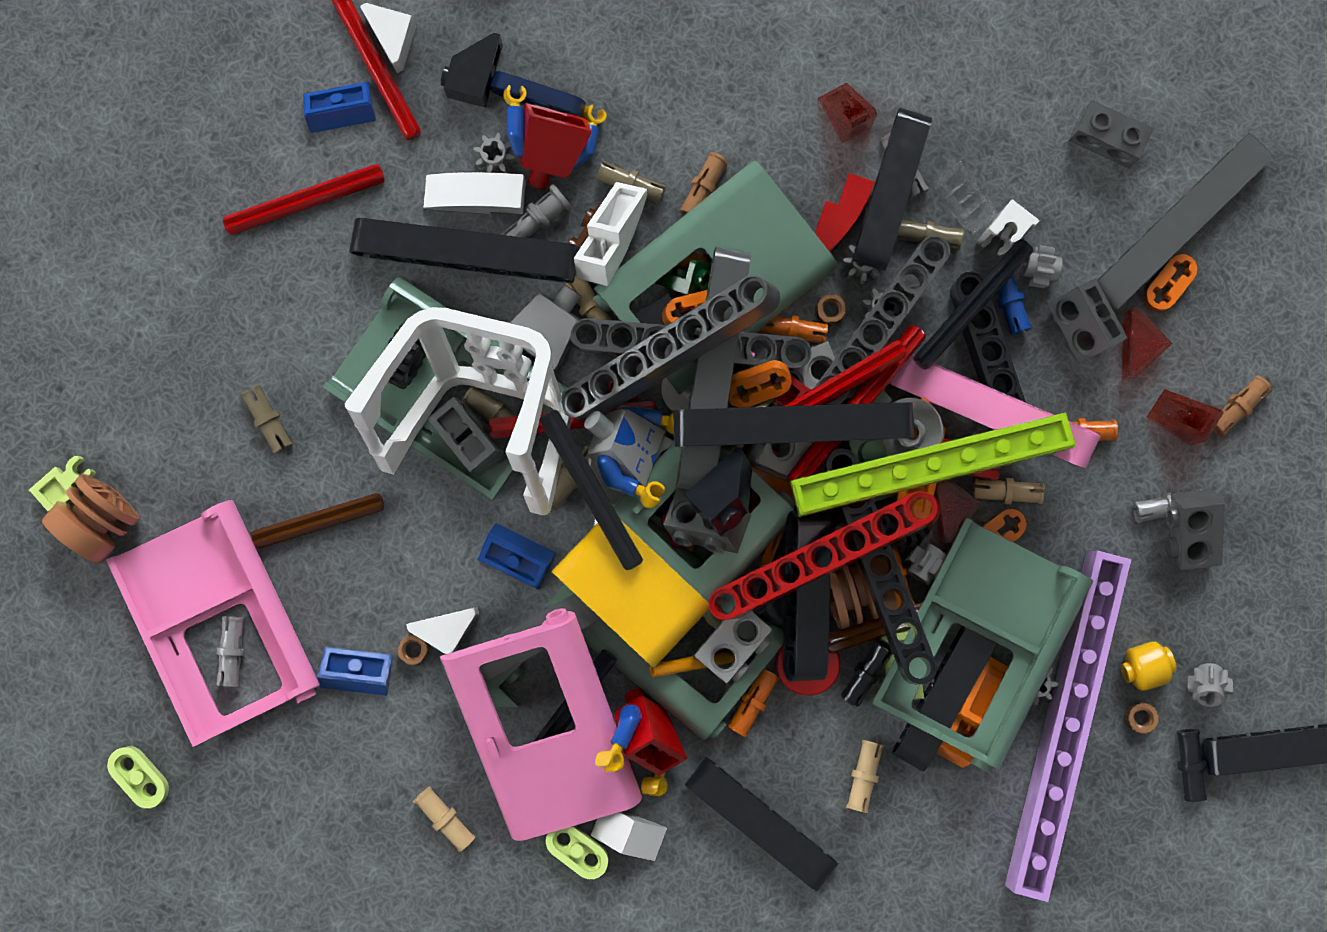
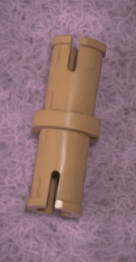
(705, 182)
(1241, 405)

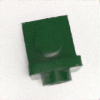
(688, 280)

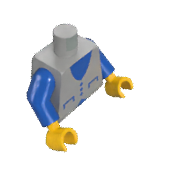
(626, 449)

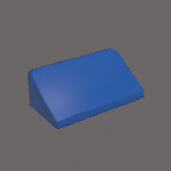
(338, 107)
(516, 555)
(355, 671)

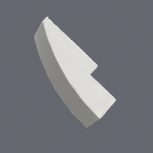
(475, 192)
(610, 234)

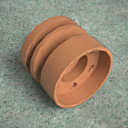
(87, 523)
(851, 593)

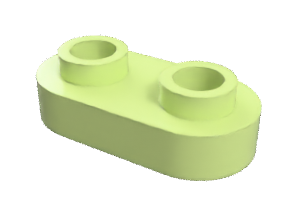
(136, 780)
(575, 851)

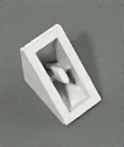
(393, 31)
(445, 631)
(630, 834)

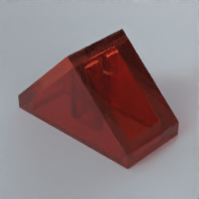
(847, 111)
(1143, 344)
(1184, 417)
(955, 508)

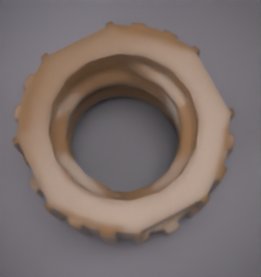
(834, 299)
(402, 652)
(1151, 722)

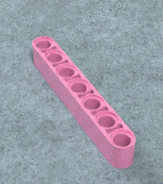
(985, 404)

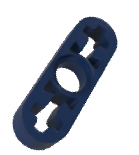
(537, 94)

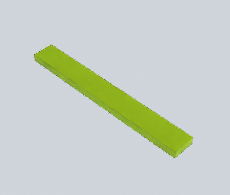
(932, 464)

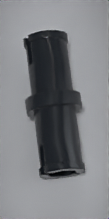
(867, 673)
(1191, 765)

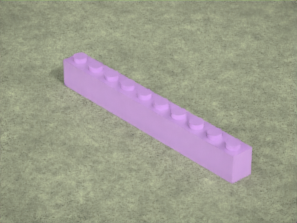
(1067, 729)

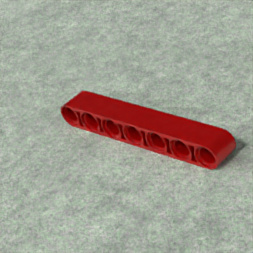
(806, 556)

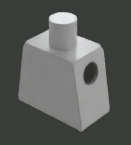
(552, 320)

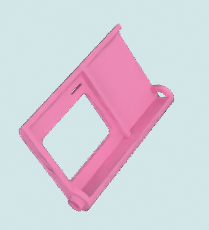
(193, 578)
(555, 778)

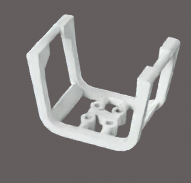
(541, 389)

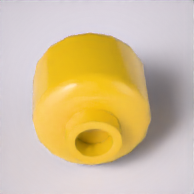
(1148, 666)

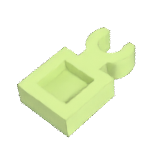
(56, 482)

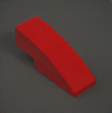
(839, 218)

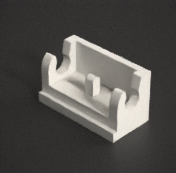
(1009, 225)

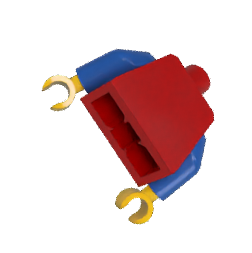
(549, 139)
(647, 739)

